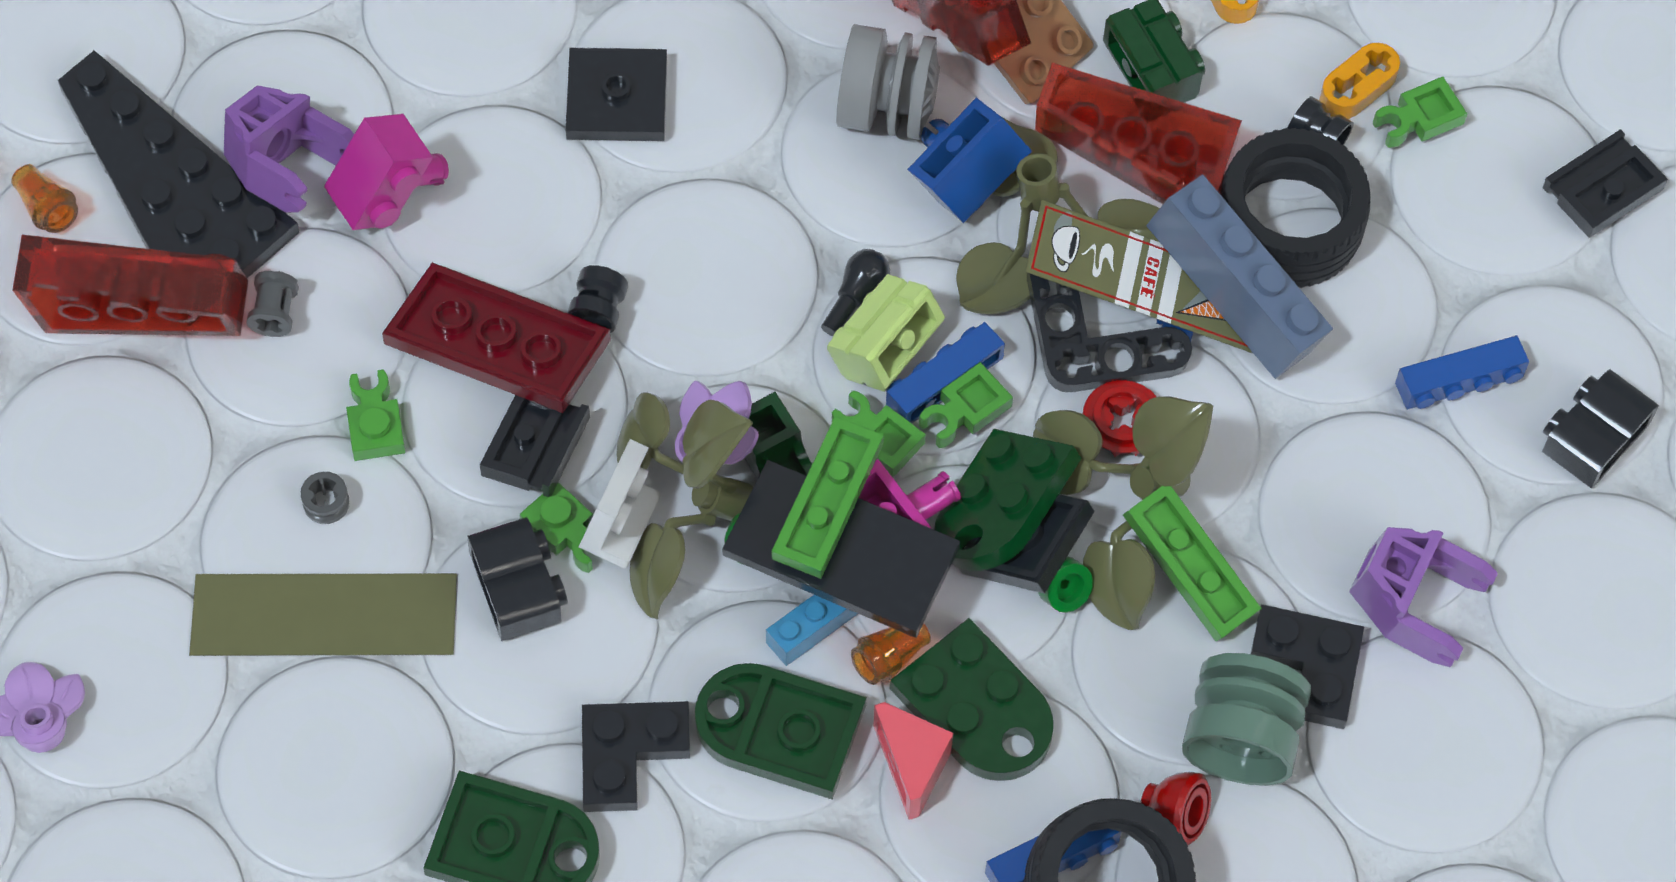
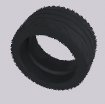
(1318, 162)
(1139, 821)

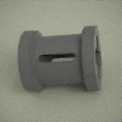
(272, 303)

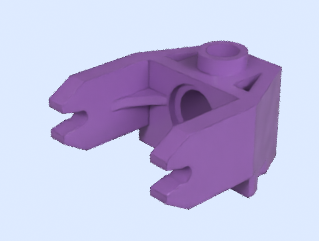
(268, 128)
(1393, 576)

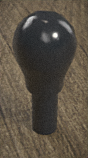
(860, 277)

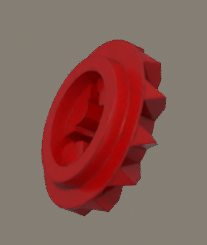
(1117, 398)

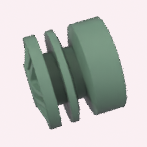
(1246, 719)

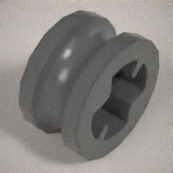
(321, 482)

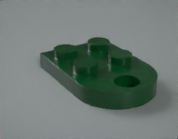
(1005, 497)
(981, 699)
(782, 728)
(508, 835)

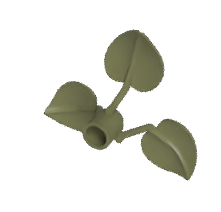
(994, 276)
(1172, 439)
(708, 443)

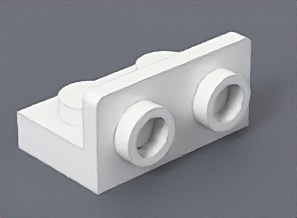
(622, 510)

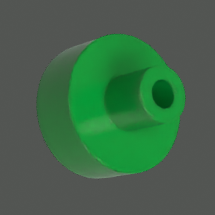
(1069, 587)

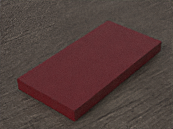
(497, 337)

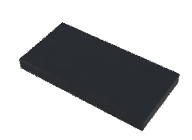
(880, 564)

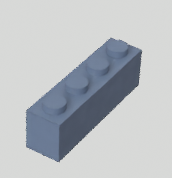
(1239, 276)

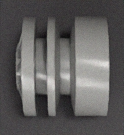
(887, 81)

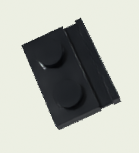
(1605, 183)
(534, 445)

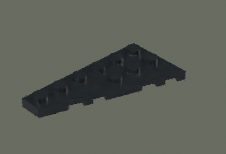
(167, 177)

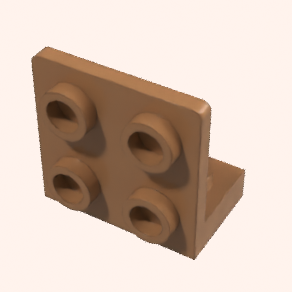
(1053, 38)

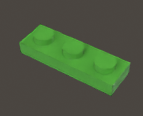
(827, 497)
(1192, 562)

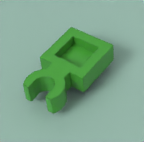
(1424, 109)
(969, 401)
(374, 422)
(901, 437)
(563, 523)

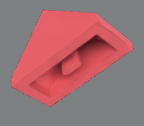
(914, 753)

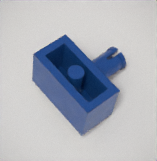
(968, 158)

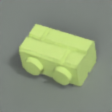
(885, 332)

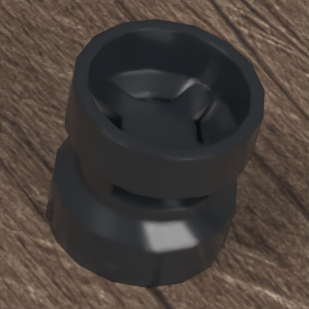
(1313, 116)
(599, 295)

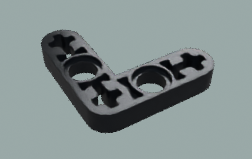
(1077, 345)

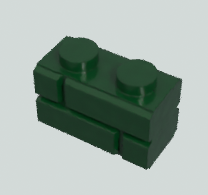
(1152, 52)

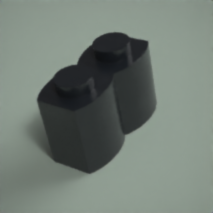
(1599, 427)
(516, 578)

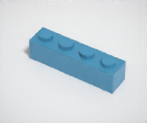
(805, 627)

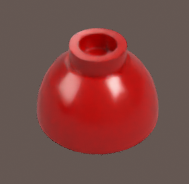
(1183, 801)

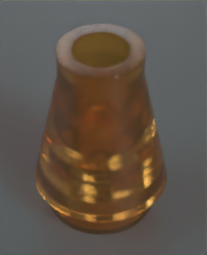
(47, 202)
(886, 652)

